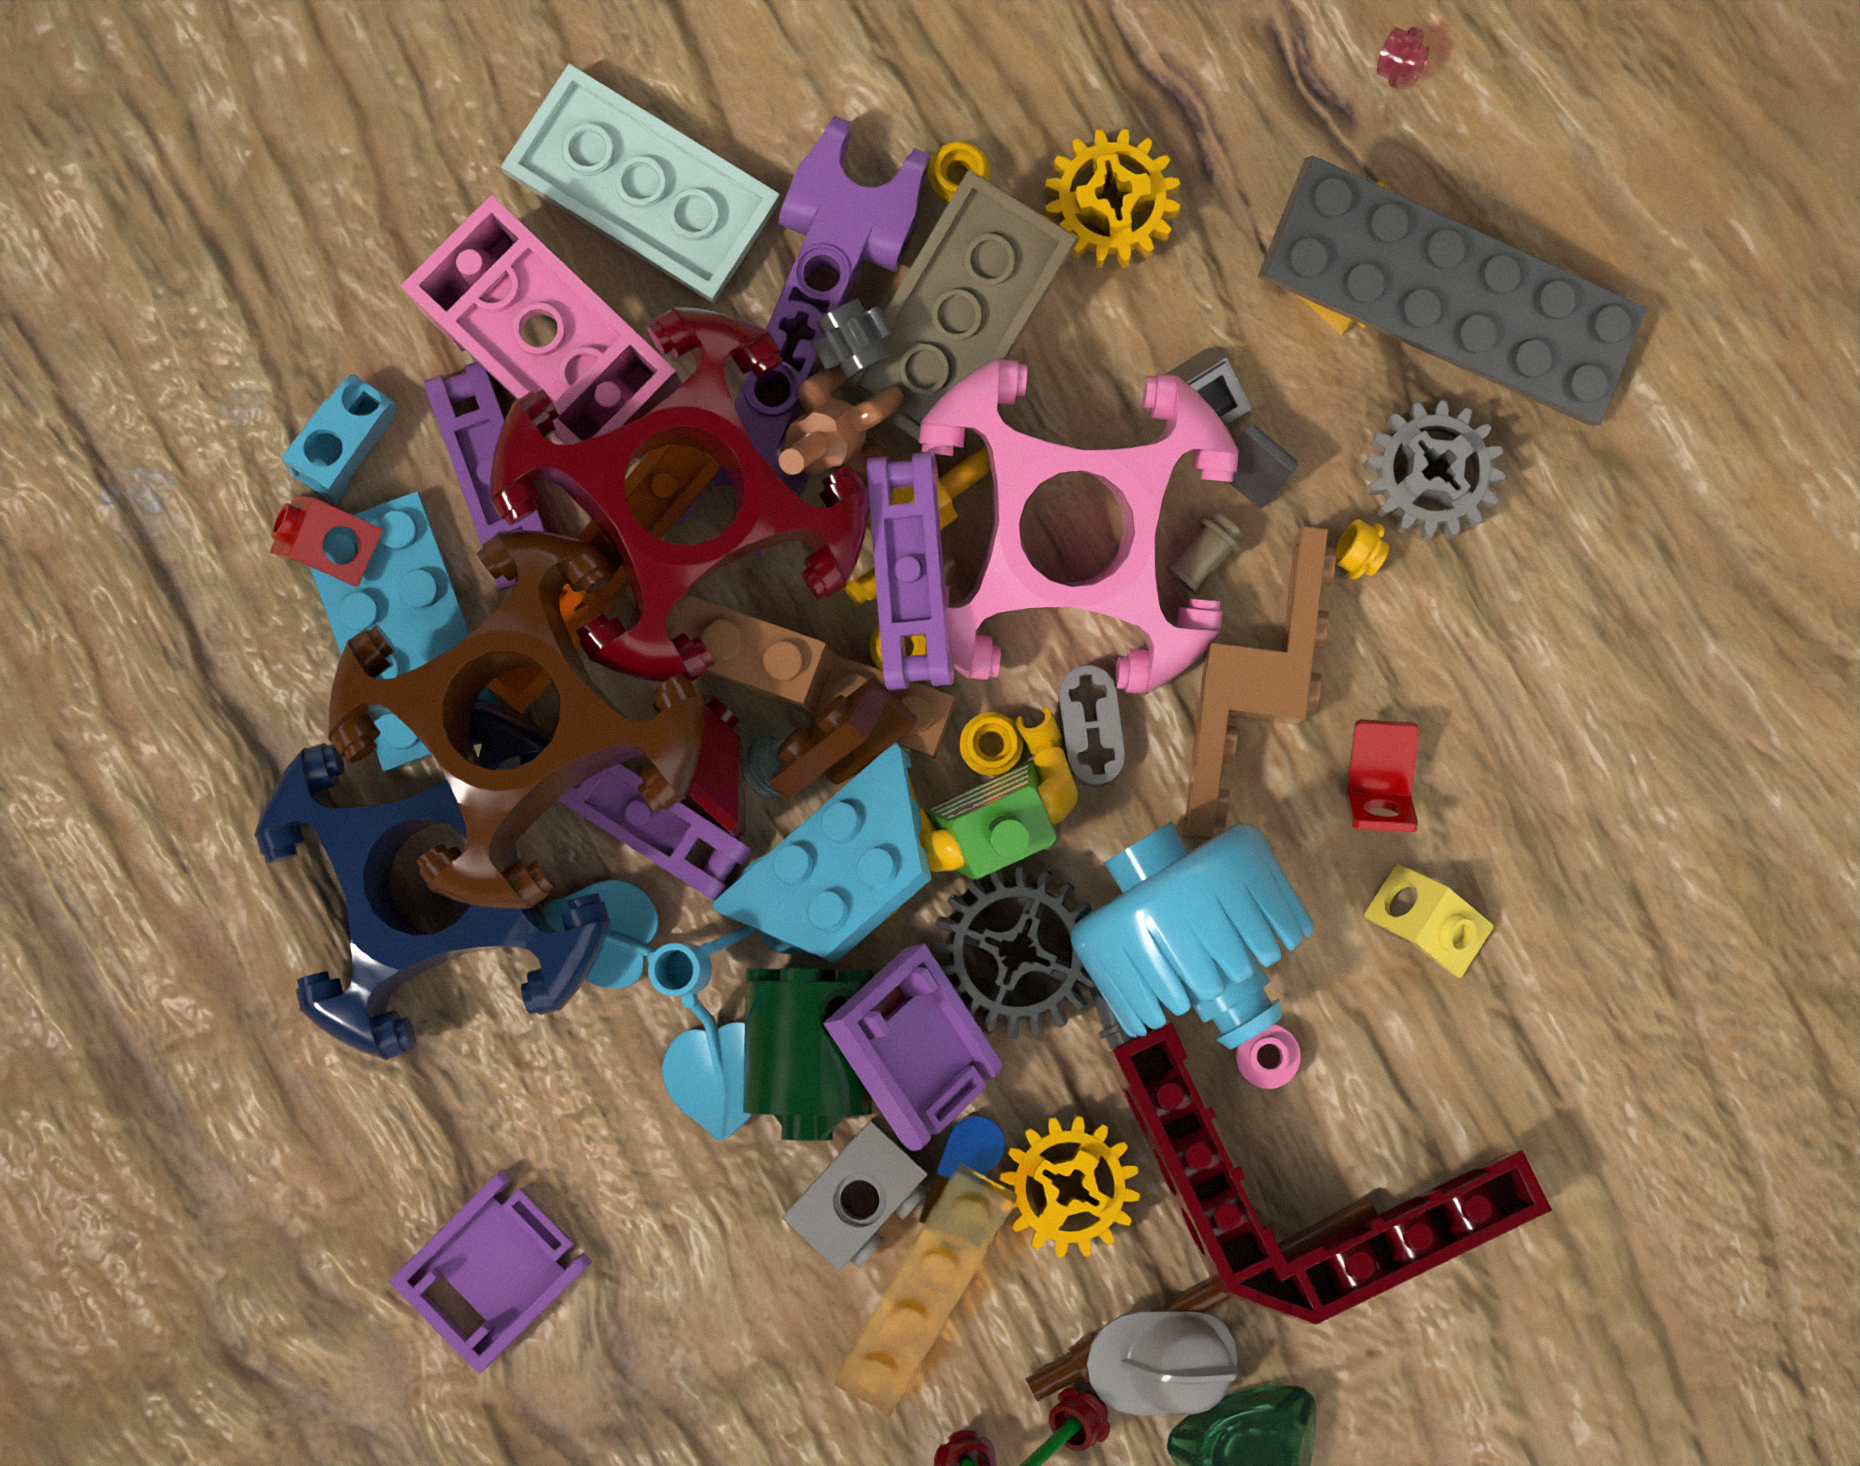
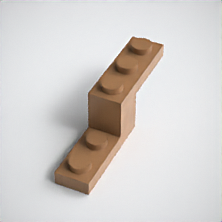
(797, 668)
(1258, 683)

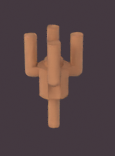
(834, 429)

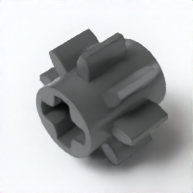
(852, 338)

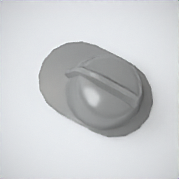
(1162, 1362)

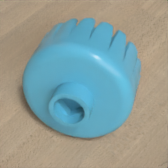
(1192, 932)

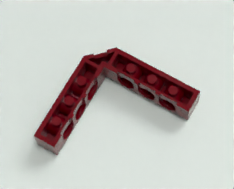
(1337, 1271)

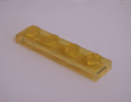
(925, 1289)

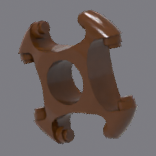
(442, 695)

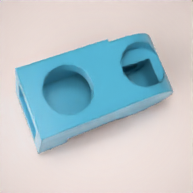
(339, 438)

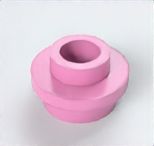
(1279, 1075)

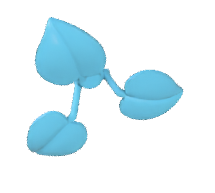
(700, 1067)

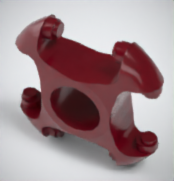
(693, 416)

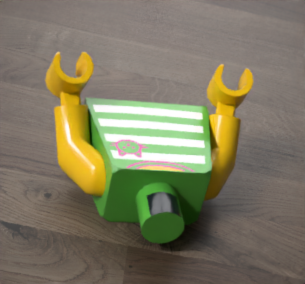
(1006, 814)

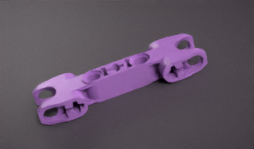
(842, 230)

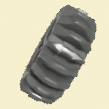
(963, 931)

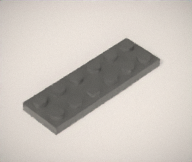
(1451, 291)

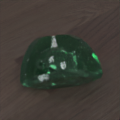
(1249, 1429)

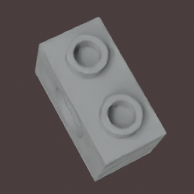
(822, 1216)

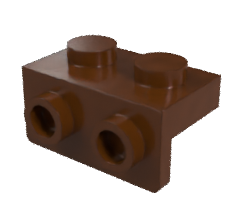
(842, 738)

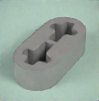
(1107, 725)

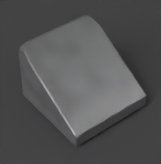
(1216, 383)
(1261, 466)

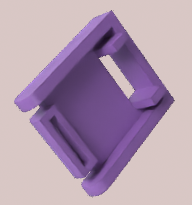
(919, 1051)
(499, 1262)

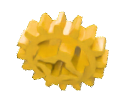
(1136, 190)
(1084, 1158)

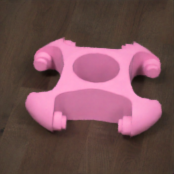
(1138, 483)

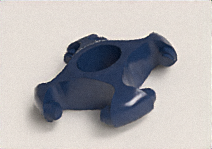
(383, 943)

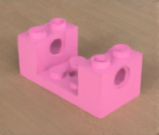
(498, 277)

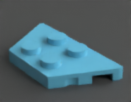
(839, 867)

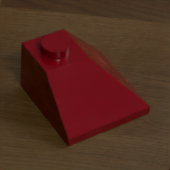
(718, 776)

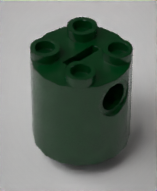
(791, 1057)

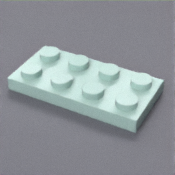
(641, 183)

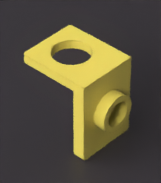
(1437, 923)

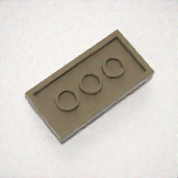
(964, 297)

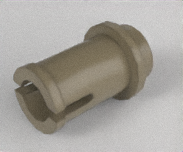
(1206, 552)

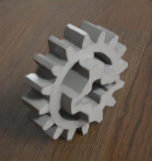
(1450, 489)

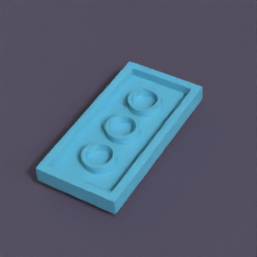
(403, 593)

